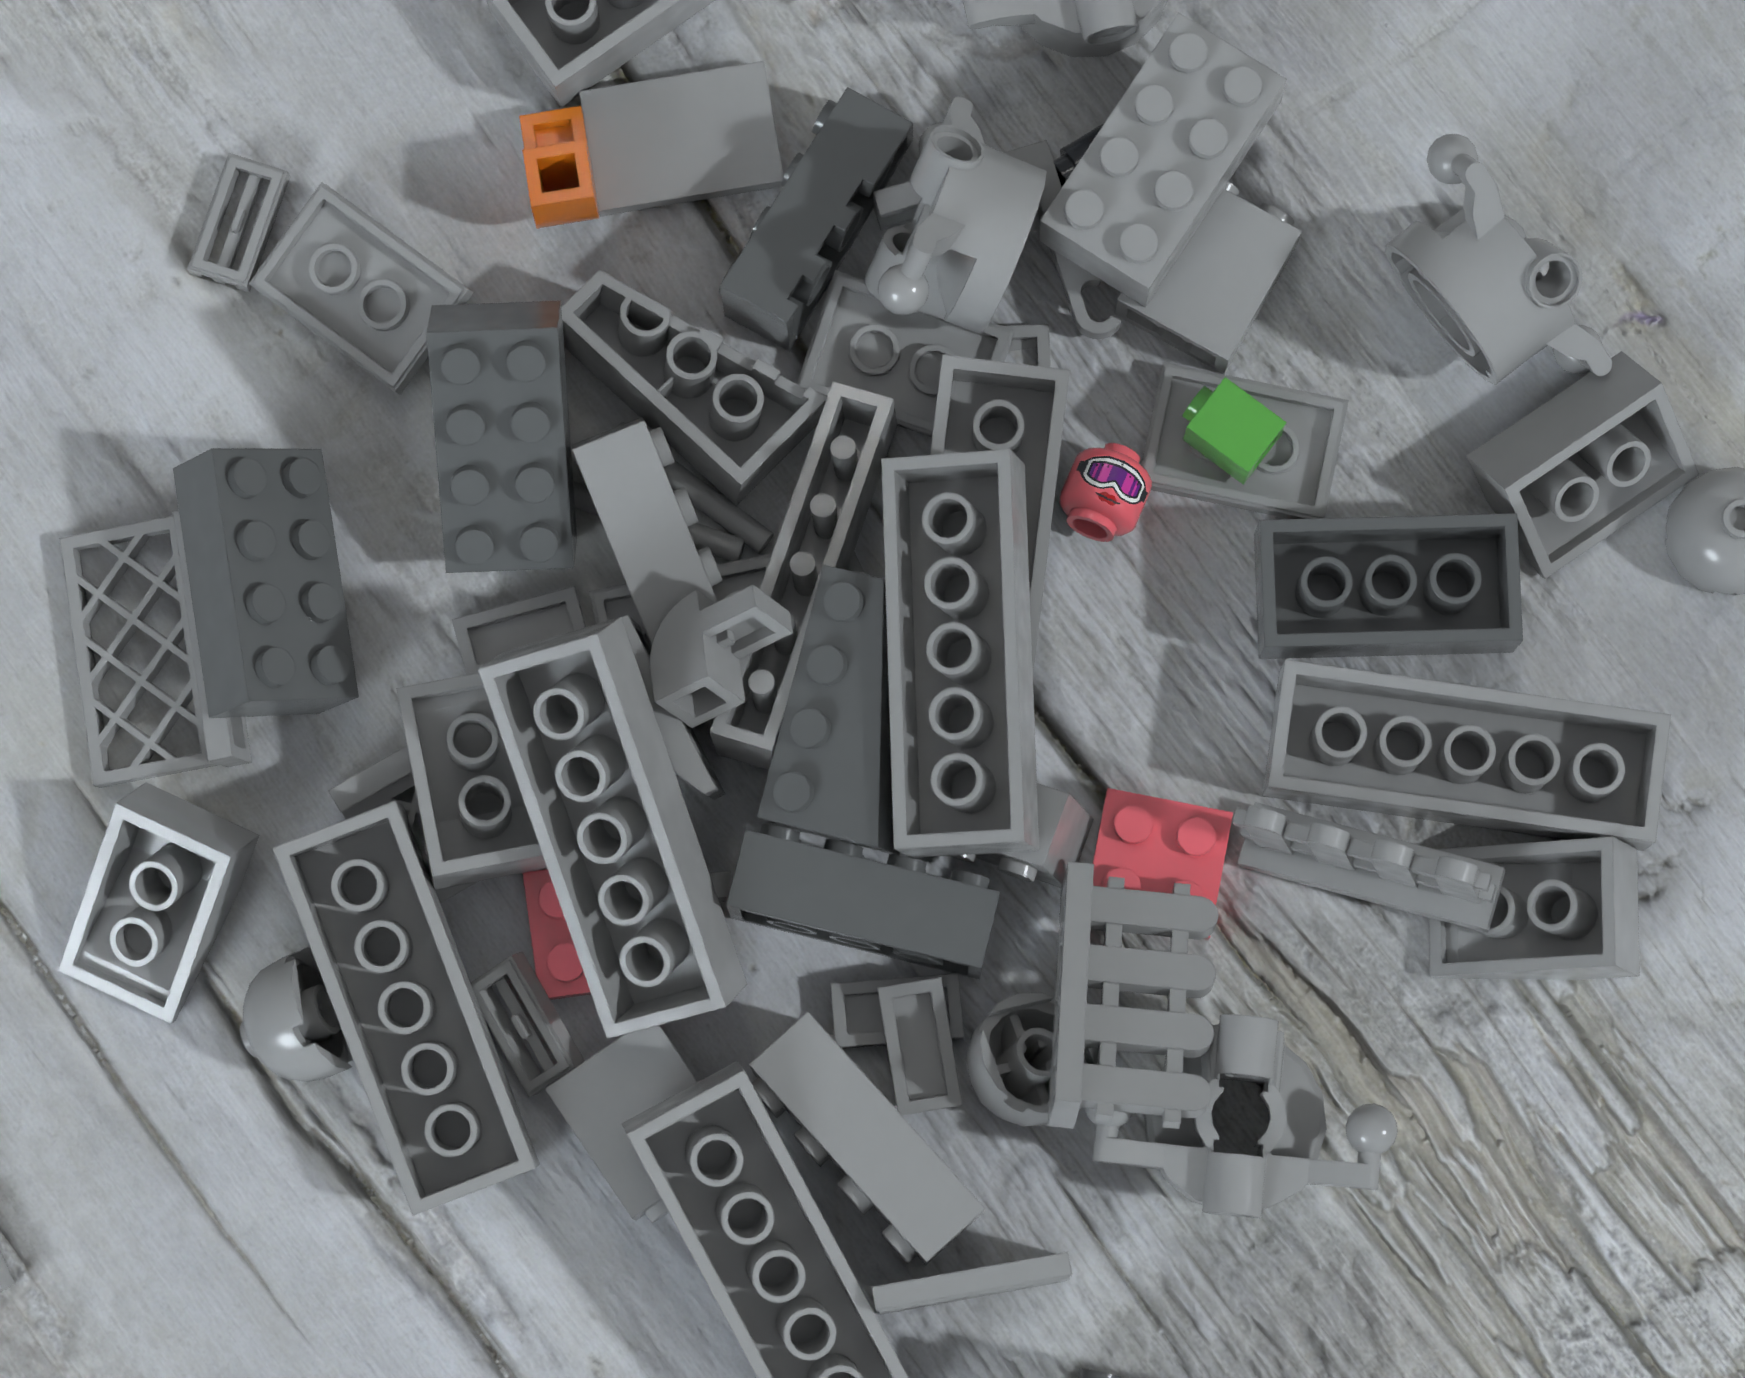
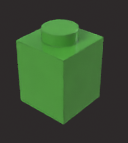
(1231, 429)

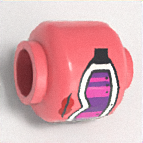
(1105, 492)

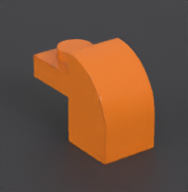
(558, 167)

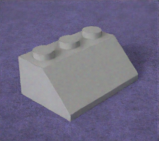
(1585, 463)

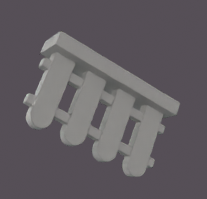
(1369, 866)
(1125, 1028)

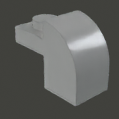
(700, 648)

